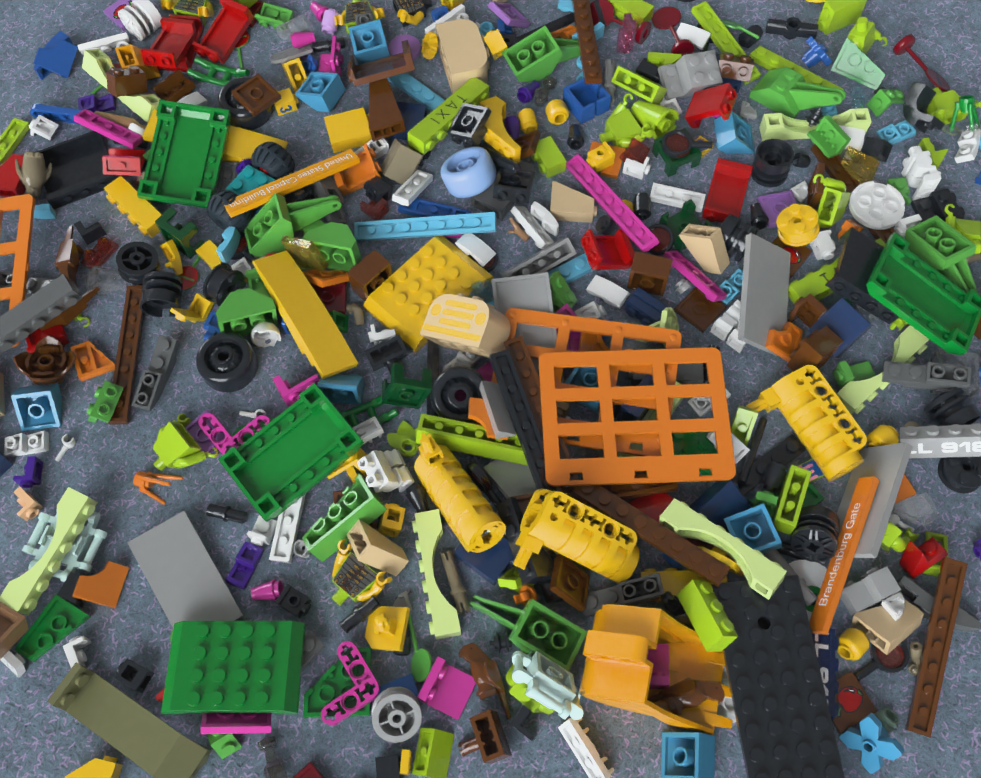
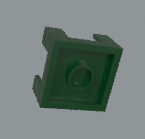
(673, 163)
(680, 220)
(179, 234)
(406, 391)

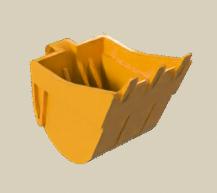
(619, 670)

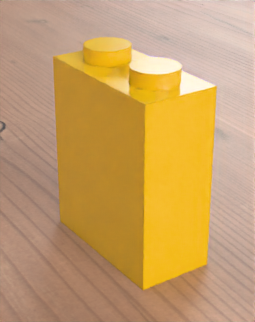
(348, 129)

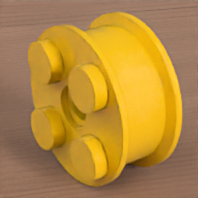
(798, 225)

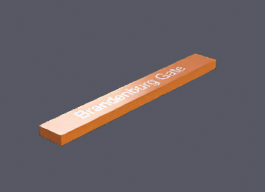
(841, 562)

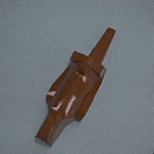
(68, 256)
(73, 311)
(485, 674)
(689, 694)

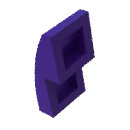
(101, 104)
(245, 565)

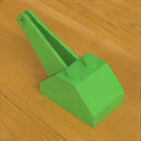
(539, 54)
(789, 94)
(282, 219)
(334, 243)
(943, 250)
(245, 310)
(537, 630)

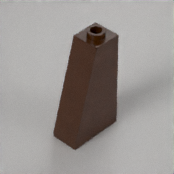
(384, 113)

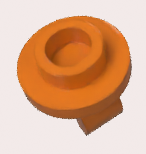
(525, 593)

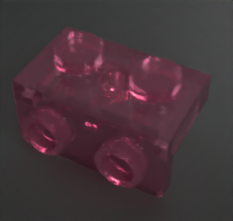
(626, 35)

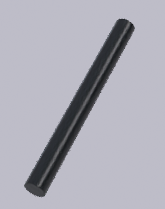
(753, 450)

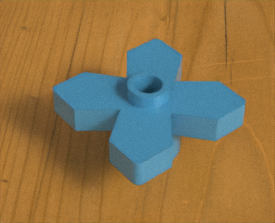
(873, 742)

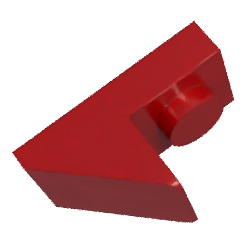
(918, 559)

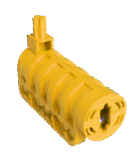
(815, 420)
(457, 497)
(576, 536)

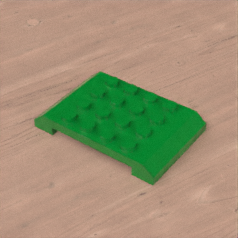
(185, 154)
(924, 297)
(291, 453)
(234, 667)

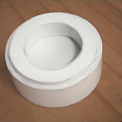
(137, 129)

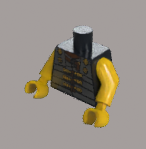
(411, 10)

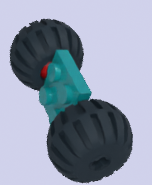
(269, 163)

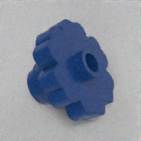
(815, 53)

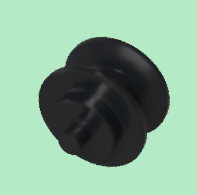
(815, 116)
(605, 225)
(501, 641)

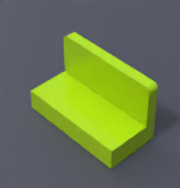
(433, 753)

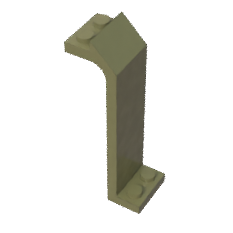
(128, 725)

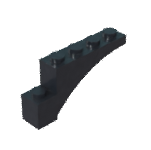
(540, 565)

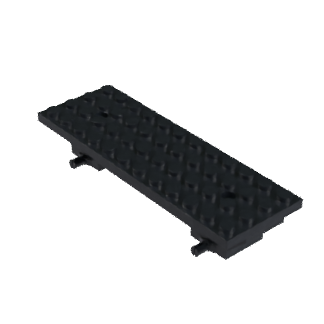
(777, 684)

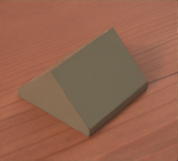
(400, 162)

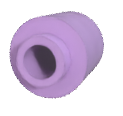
(328, 21)

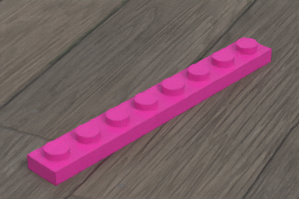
(612, 204)

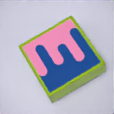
(812, 466)

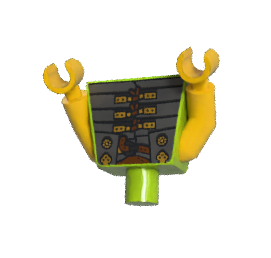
(357, 7)
(195, 8)
(355, 577)

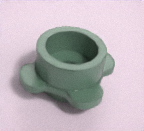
(888, 719)

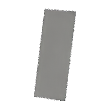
(497, 410)

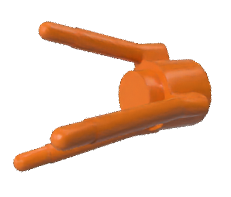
(565, 33)
(147, 480)

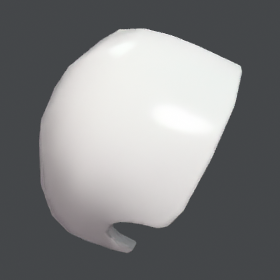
(263, 332)

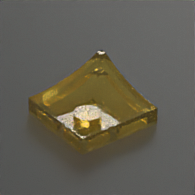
(859, 165)
(304, 253)

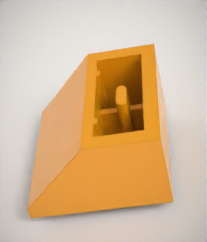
(131, 56)

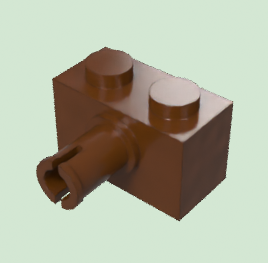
(126, 81)
(488, 738)

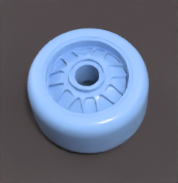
(468, 172)

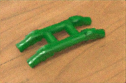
(213, 68)
(369, 407)

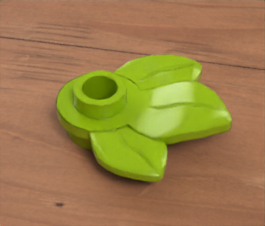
(405, 436)

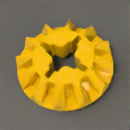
(429, 45)

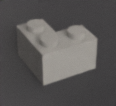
(871, 590)

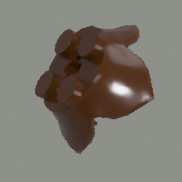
(47, 363)

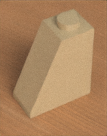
(571, 204)
(707, 247)
(376, 549)
(883, 629)

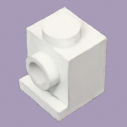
(823, 246)

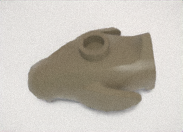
(33, 172)

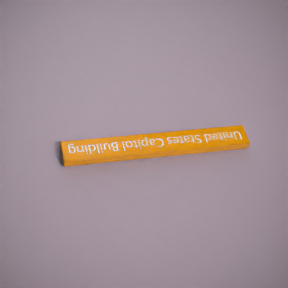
(292, 182)

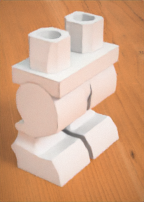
(920, 172)
(725, 324)
(386, 471)

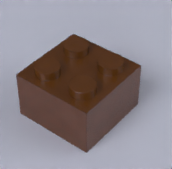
(649, 273)
(369, 274)
(815, 349)

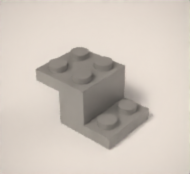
(690, 74)

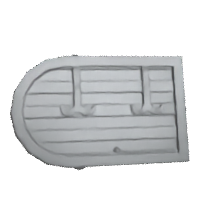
(290, 54)

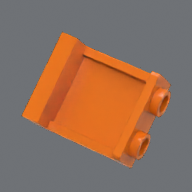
(357, 175)

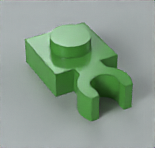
(902, 186)

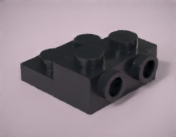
(469, 124)
(513, 186)
(935, 205)

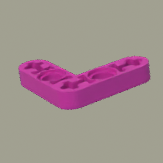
(229, 441)
(360, 684)

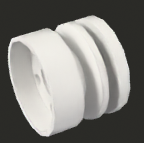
(140, 18)

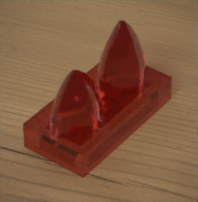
(100, 253)

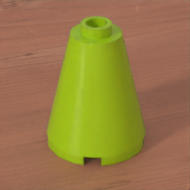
(657, 116)

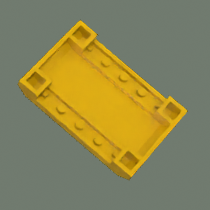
(408, 293)

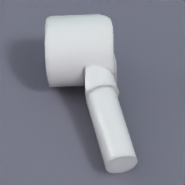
(252, 415)
(66, 446)
(896, 521)

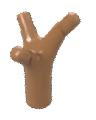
(518, 230)

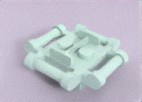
(82, 550)
(548, 683)

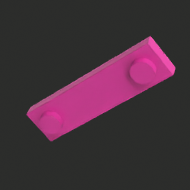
(108, 128)
(695, 276)

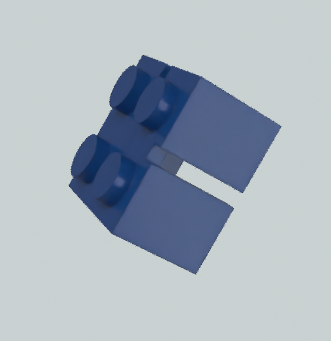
(584, 101)

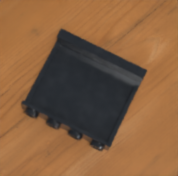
(76, 169)
(854, 270)

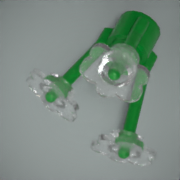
(966, 105)

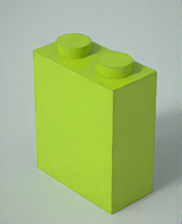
(839, 14)

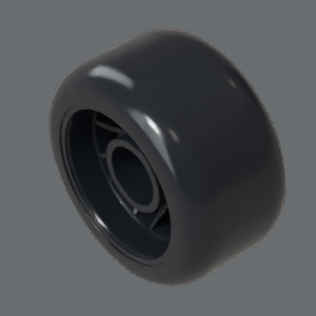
(239, 114)
(227, 362)
(444, 389)

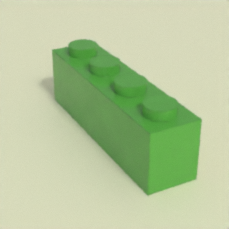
(356, 503)

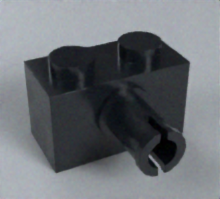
(386, 353)

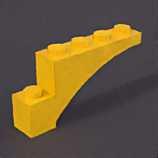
(496, 132)

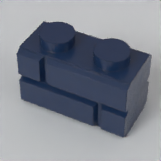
(644, 307)

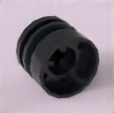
(772, 162)
(735, 237)
(160, 292)
(951, 409)
(816, 534)

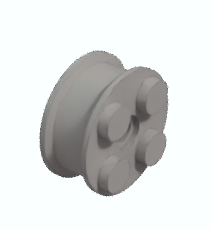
(392, 702)

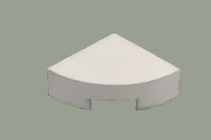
(800, 191)
(894, 605)

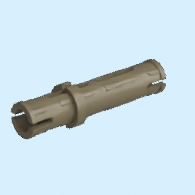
(457, 589)

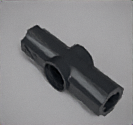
(791, 28)

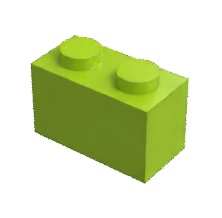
(549, 158)

